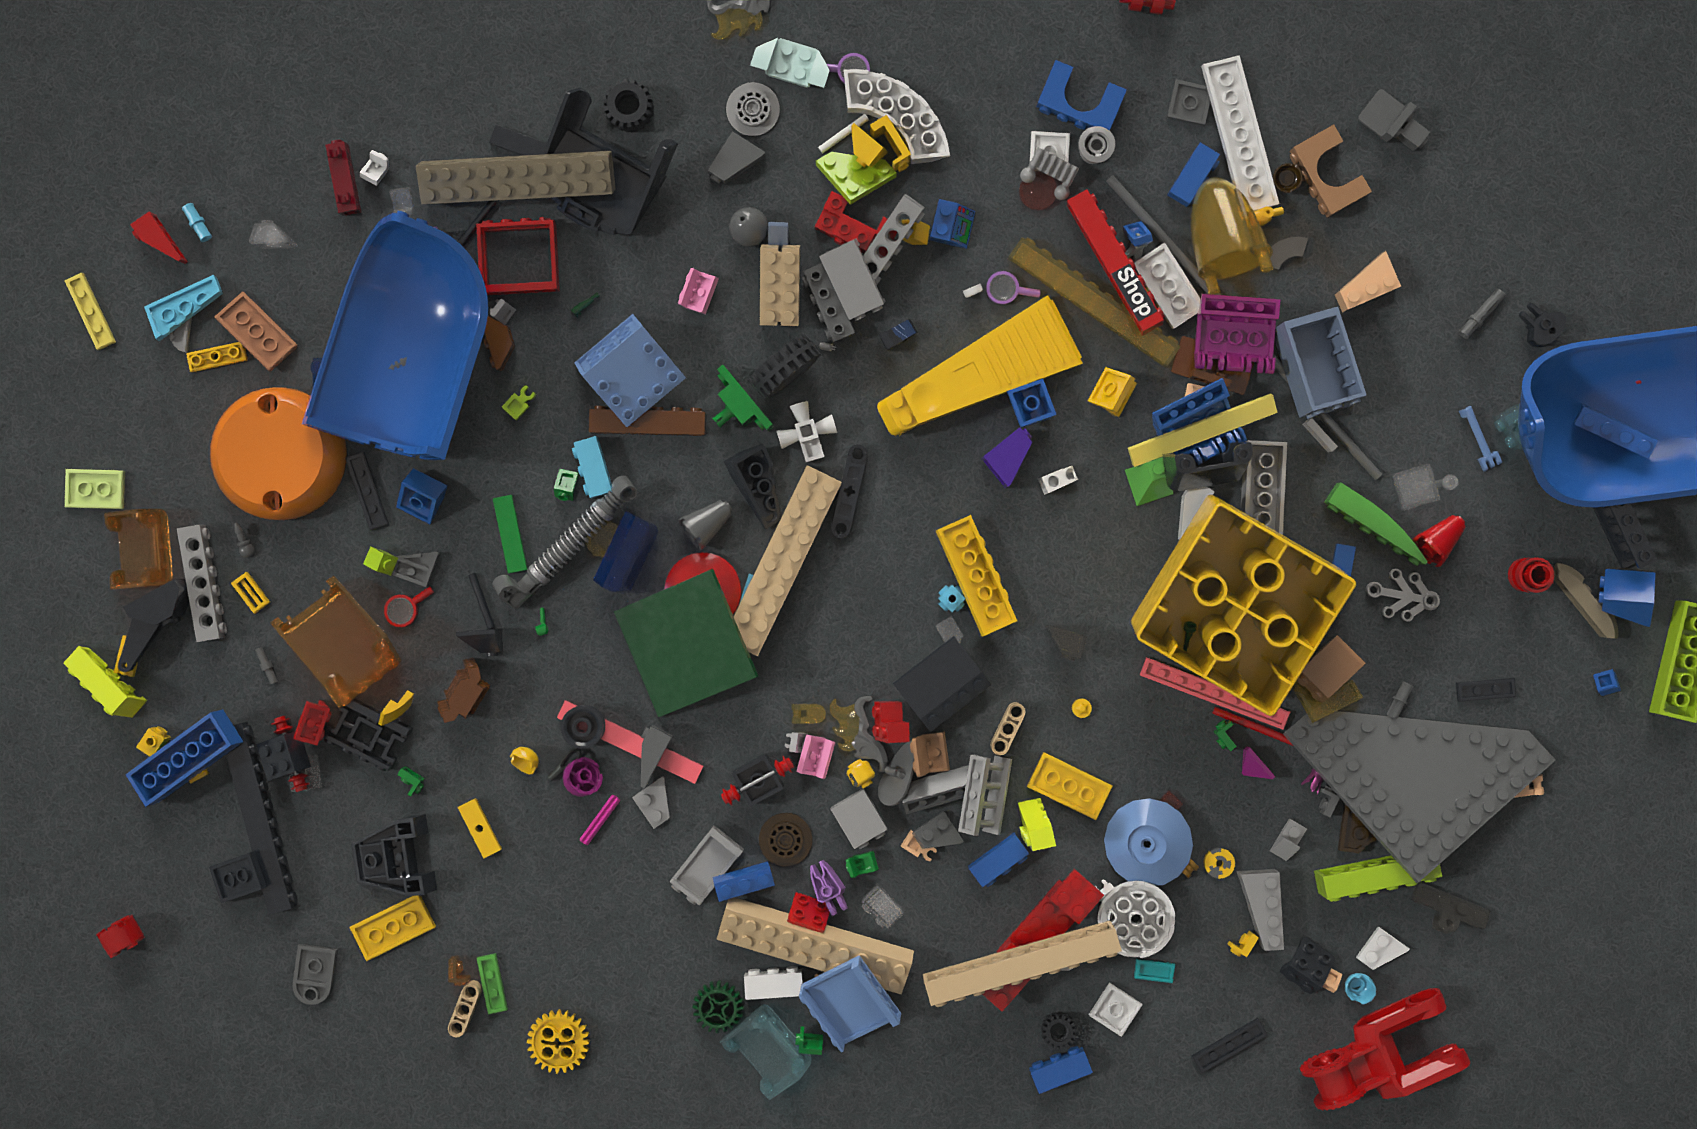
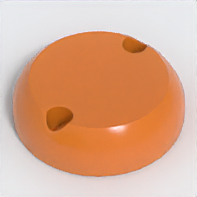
(270, 455)

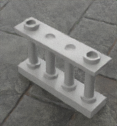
(975, 792)

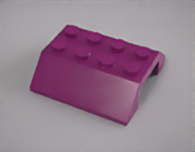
(1236, 333)

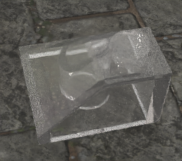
(271, 236)

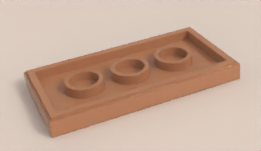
(256, 331)

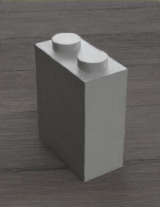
(859, 819)

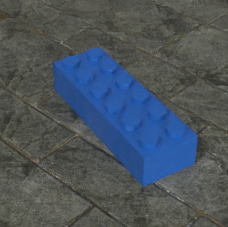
(184, 757)

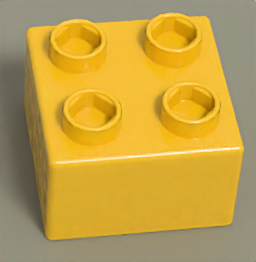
(1254, 603)

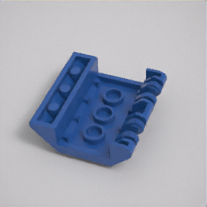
(1193, 408)

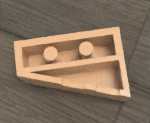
(1370, 283)

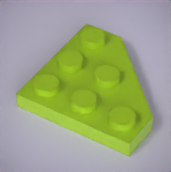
(851, 177)

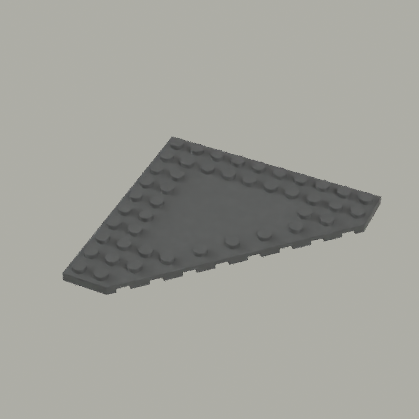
(1418, 780)

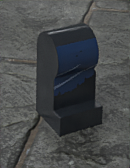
(898, 334)

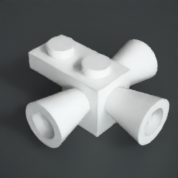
(807, 432)

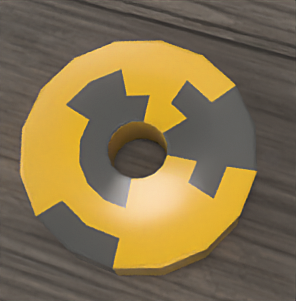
(1227, 866)

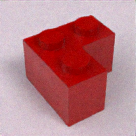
(889, 722)

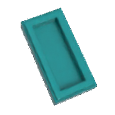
(1154, 970)

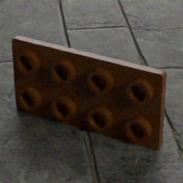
(1185, 366)

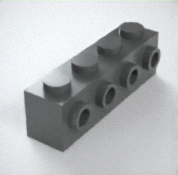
(829, 305)
(936, 790)

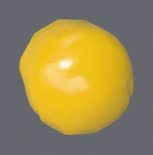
(524, 759)

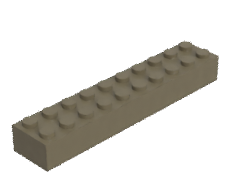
(516, 177)

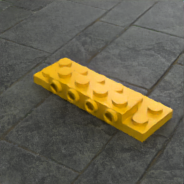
(976, 575)

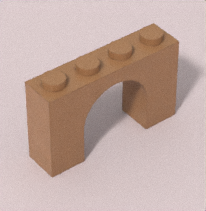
(1330, 198)

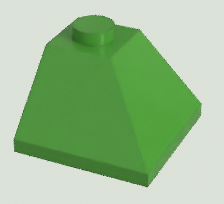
(1148, 481)

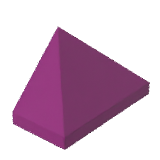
(1253, 766)

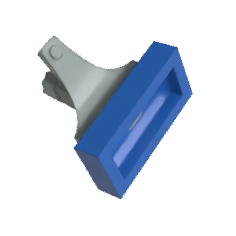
(1139, 238)

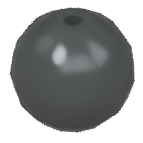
(748, 226)

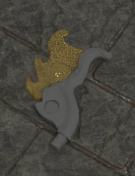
(737, 15)
(854, 732)

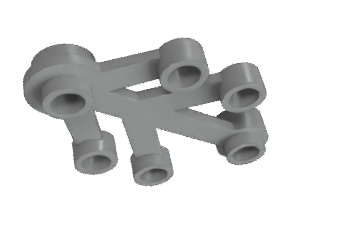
(1405, 596)

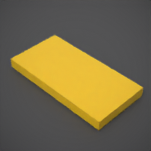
(1069, 786)
(392, 927)

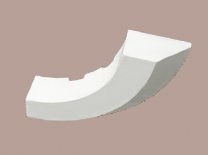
(909, 112)

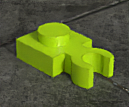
(517, 405)

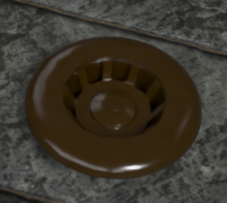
(785, 839)

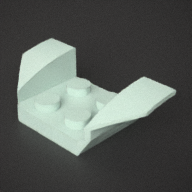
(791, 62)

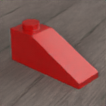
(151, 231)

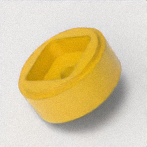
(1081, 708)

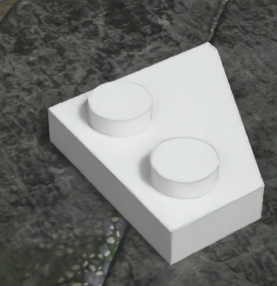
(1380, 949)

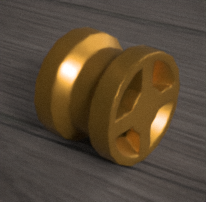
(1190, 868)

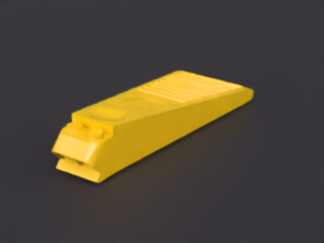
(1008, 357)

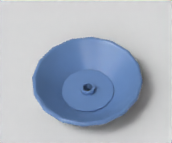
(1161, 826)

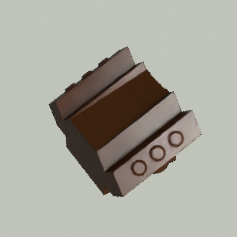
(463, 693)

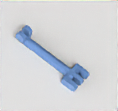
(1487, 455)

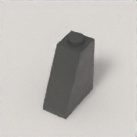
(734, 159)

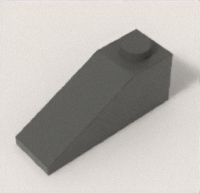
(653, 748)

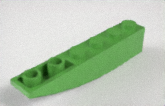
(1374, 521)

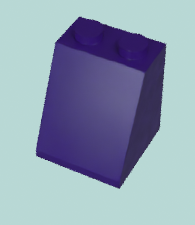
(1008, 455)

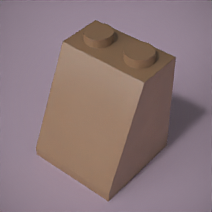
(1330, 669)

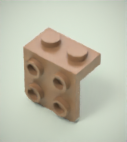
(929, 753)

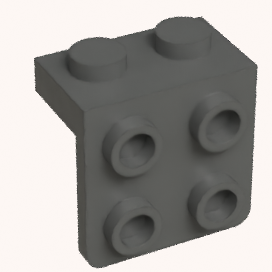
(1386, 115)

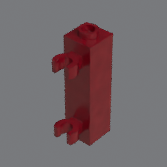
(343, 178)

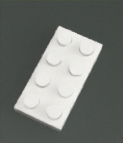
(1168, 285)

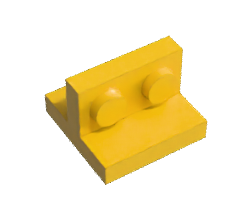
(1112, 391)

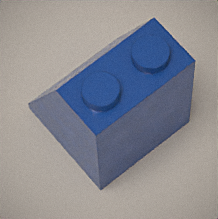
(1628, 595)

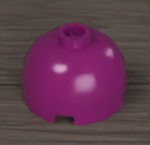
(582, 777)

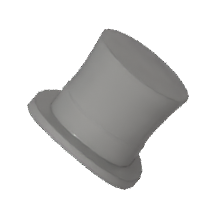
(1096, 145)

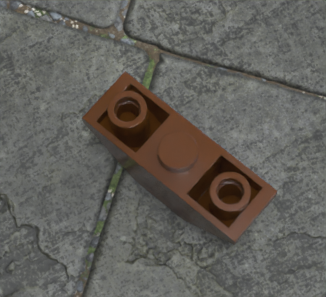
(500, 342)

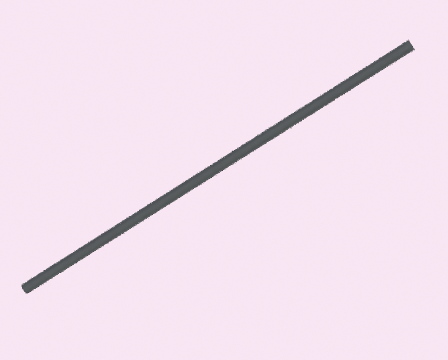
(1192, 270)

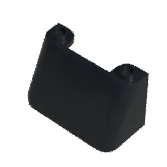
(1183, 475)

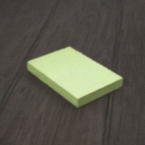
(94, 489)

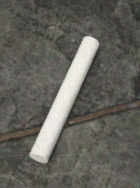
(842, 134)

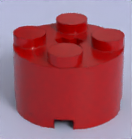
(120, 935)

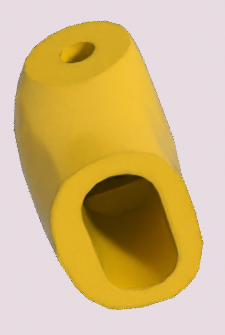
(1266, 213)

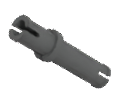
(1477, 319)

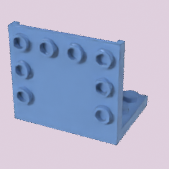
(629, 370)

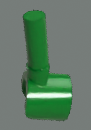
(543, 628)

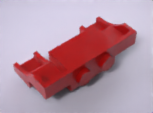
(844, 228)

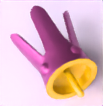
(1317, 779)

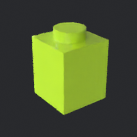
(380, 561)

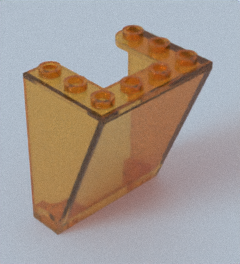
(339, 644)

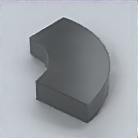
(1287, 249)

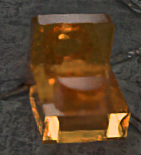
(455, 968)

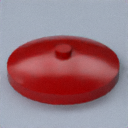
(701, 562)

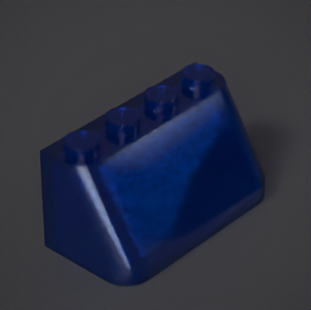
(626, 554)

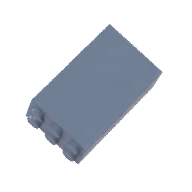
(1319, 363)

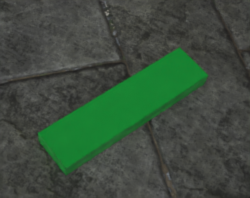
(510, 534)

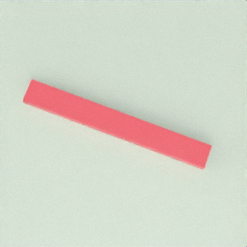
(1208, 691)
(632, 743)

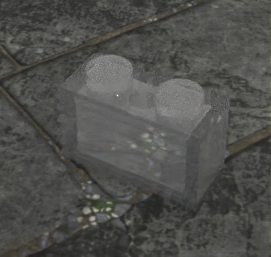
(882, 906)

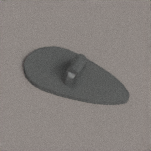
(897, 777)

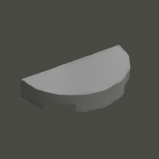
(181, 336)

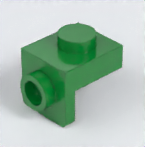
(1224, 740)
(861, 864)
(809, 1042)

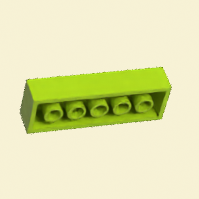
(1677, 677)
(1365, 877)

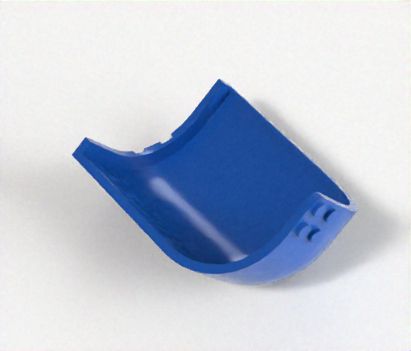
(407, 298)
(1602, 375)

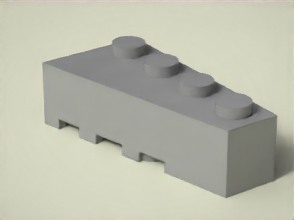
(1264, 905)

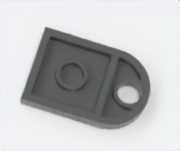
(314, 971)

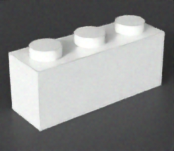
(773, 983)

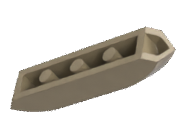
(1580, 595)

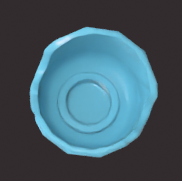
(1366, 990)

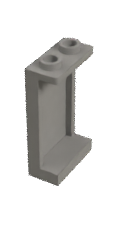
(852, 280)
(708, 860)

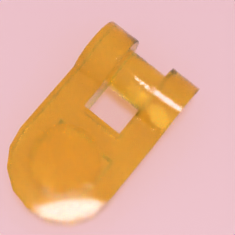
(815, 713)

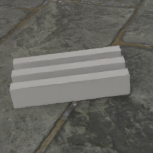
(1319, 435)

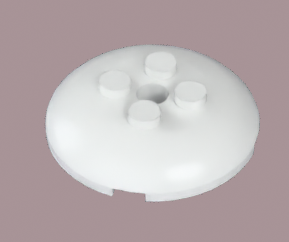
(1156, 919)

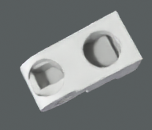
(1057, 479)

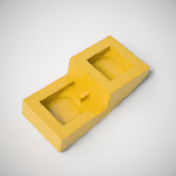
(394, 710)

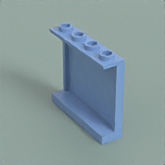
(848, 1002)

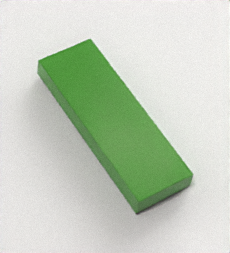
(492, 983)

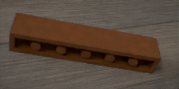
(651, 422)

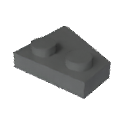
(416, 567)
(937, 832)

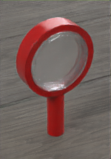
(402, 609)

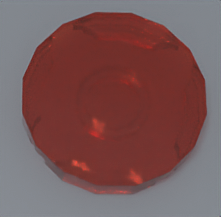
(1035, 196)

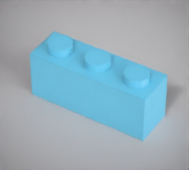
(592, 467)

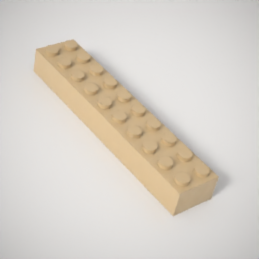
(784, 557)
(770, 933)
(1022, 963)

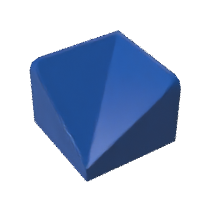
(1607, 682)

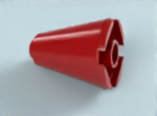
(1440, 539)

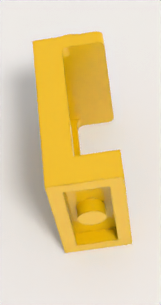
(885, 127)

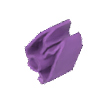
(828, 886)

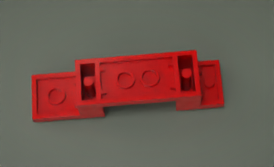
(1052, 916)

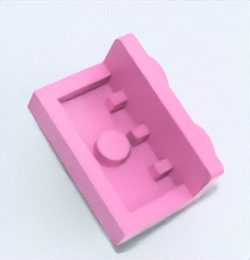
(697, 291)
(815, 756)

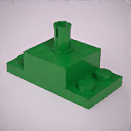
(738, 403)

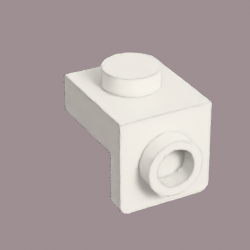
(375, 168)

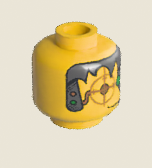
(860, 773)

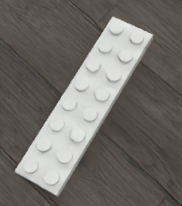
(1240, 131)

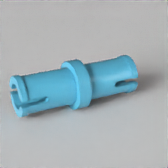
(196, 222)

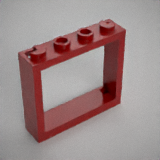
(509, 225)

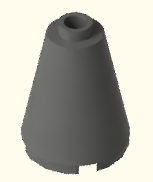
(705, 522)

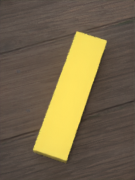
(90, 311)

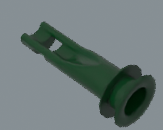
(581, 306)
(1189, 628)

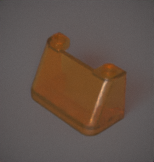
(142, 548)

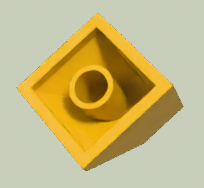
(866, 148)

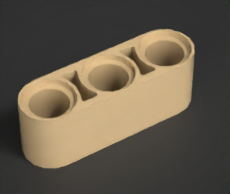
(1015, 721)
(459, 1015)

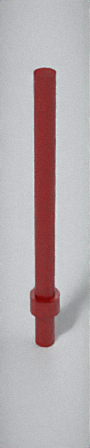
(1251, 725)

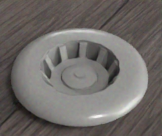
(752, 109)

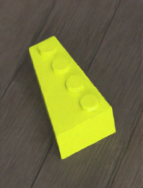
(103, 683)
(1036, 825)

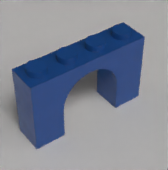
(1053, 101)

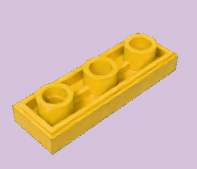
(227, 355)
(484, 839)

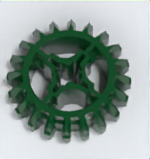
(704, 1016)

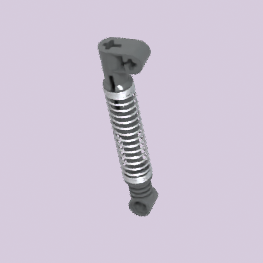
(540, 572)

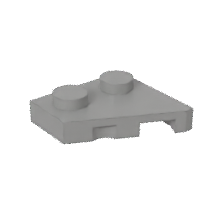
(654, 802)

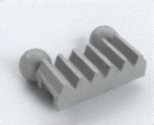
(1054, 167)

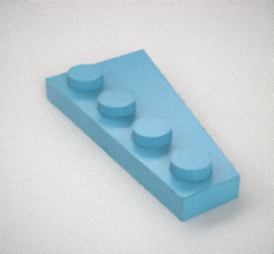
(180, 306)

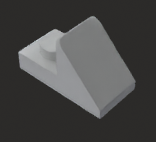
(1288, 839)

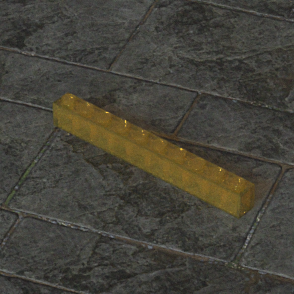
(1091, 300)

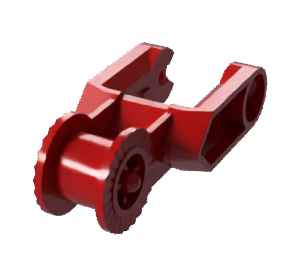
(1374, 1059)

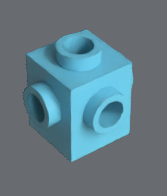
(944, 602)

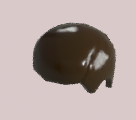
(1290, 175)

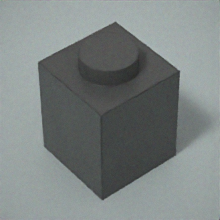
(1413, 135)

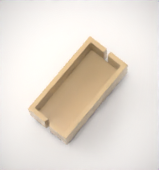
(779, 285)

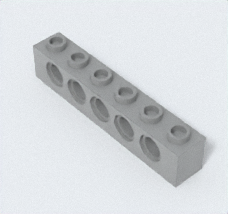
(905, 206)
(193, 576)

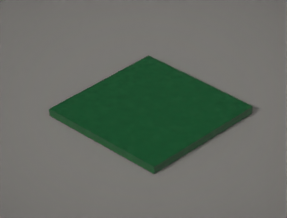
(686, 643)

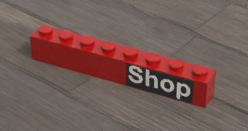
(1115, 262)

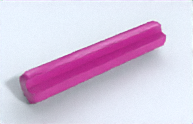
(599, 819)

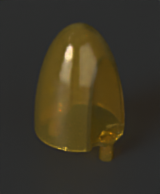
(1226, 234)

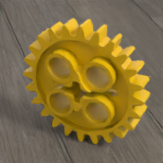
(558, 1058)

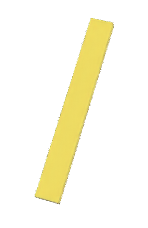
(1202, 430)

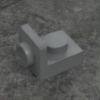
(1329, 803)

